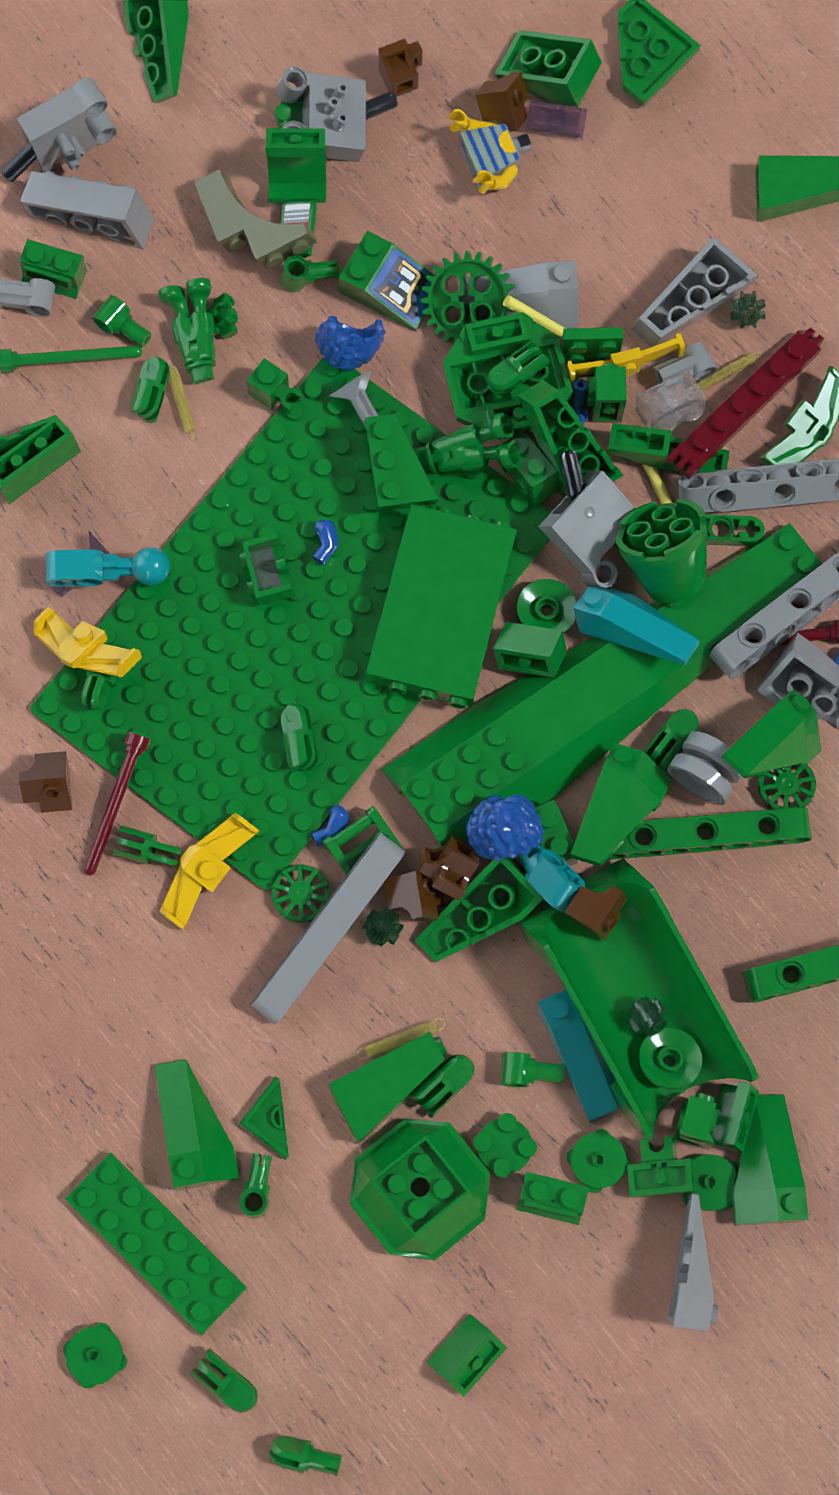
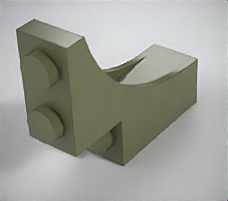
(236, 225)

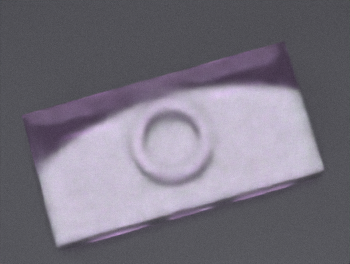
(556, 119)

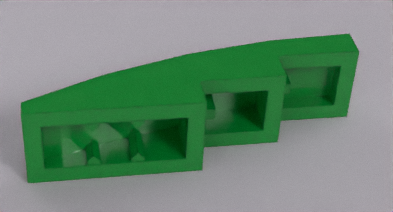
(653, 447)

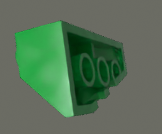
(160, 41)
(778, 740)
(623, 797)
(769, 1172)

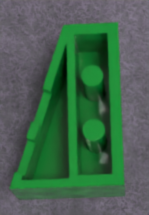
(34, 455)
(395, 467)

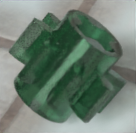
(752, 315)
(382, 926)
(648, 1016)

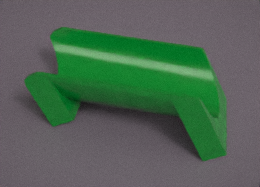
(636, 961)

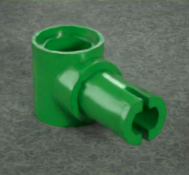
(308, 272)
(116, 317)
(522, 1070)
(257, 1185)

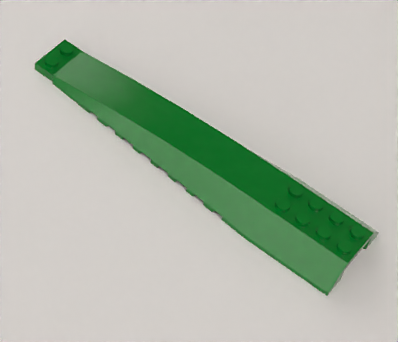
(551, 730)

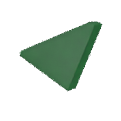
(267, 1119)

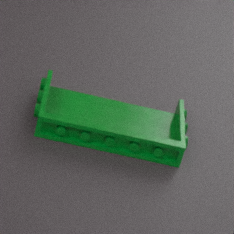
(441, 605)

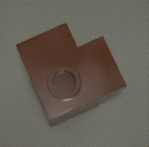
(398, 66)
(504, 100)
(47, 782)
(449, 866)
(415, 895)
(596, 910)

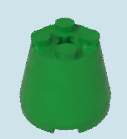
(666, 549)

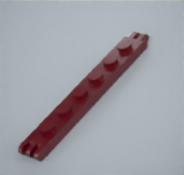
(746, 402)

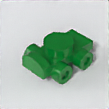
(225, 315)

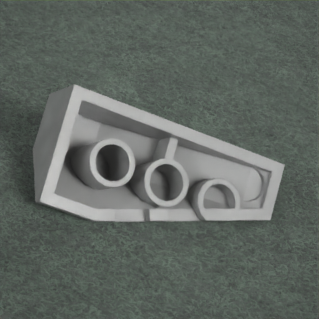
(545, 287)
(809, 673)
(692, 1288)

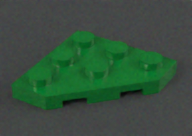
(650, 50)

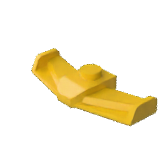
(631, 358)
(83, 645)
(204, 866)

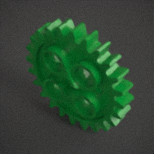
(441, 300)

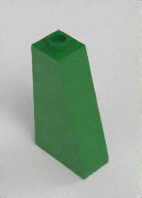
(794, 184)
(382, 1085)

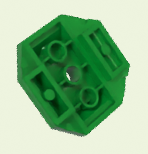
(481, 348)
(425, 1224)

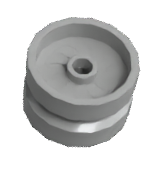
(703, 769)

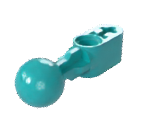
(94, 567)
(551, 877)

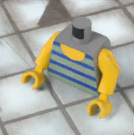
(489, 151)

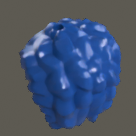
(347, 346)
(504, 827)

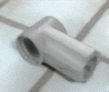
(32, 296)
(695, 360)

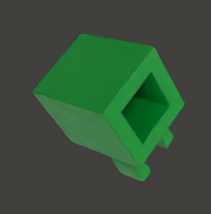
(271, 385)

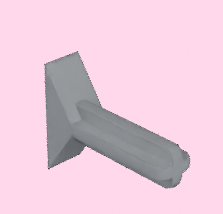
(356, 393)

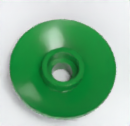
(548, 594)
(679, 1048)

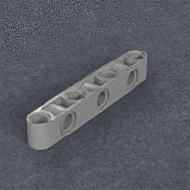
(763, 486)
(779, 620)

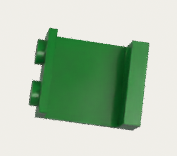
(296, 165)

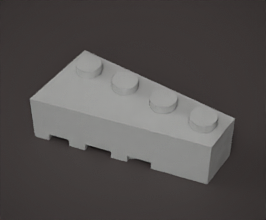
(88, 206)
(700, 288)

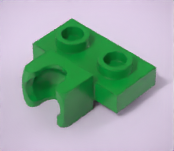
(660, 1172)

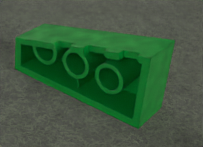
(560, 430)

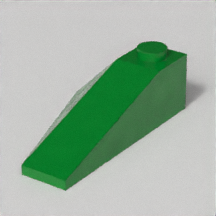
(490, 904)
(193, 1134)

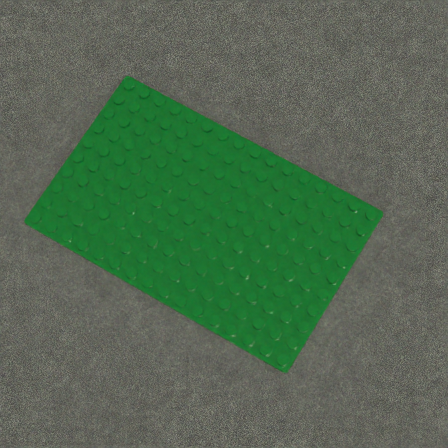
(227, 667)

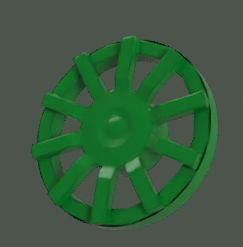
(786, 786)
(299, 893)

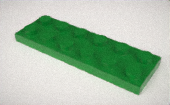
(156, 1243)

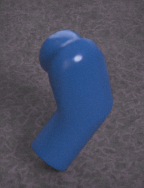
(578, 399)
(328, 538)
(337, 822)

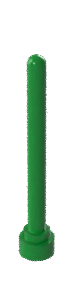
(12, 360)

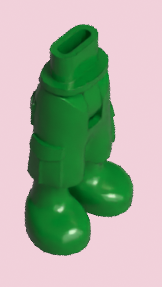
(193, 333)
(466, 451)

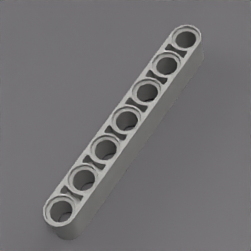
(327, 928)

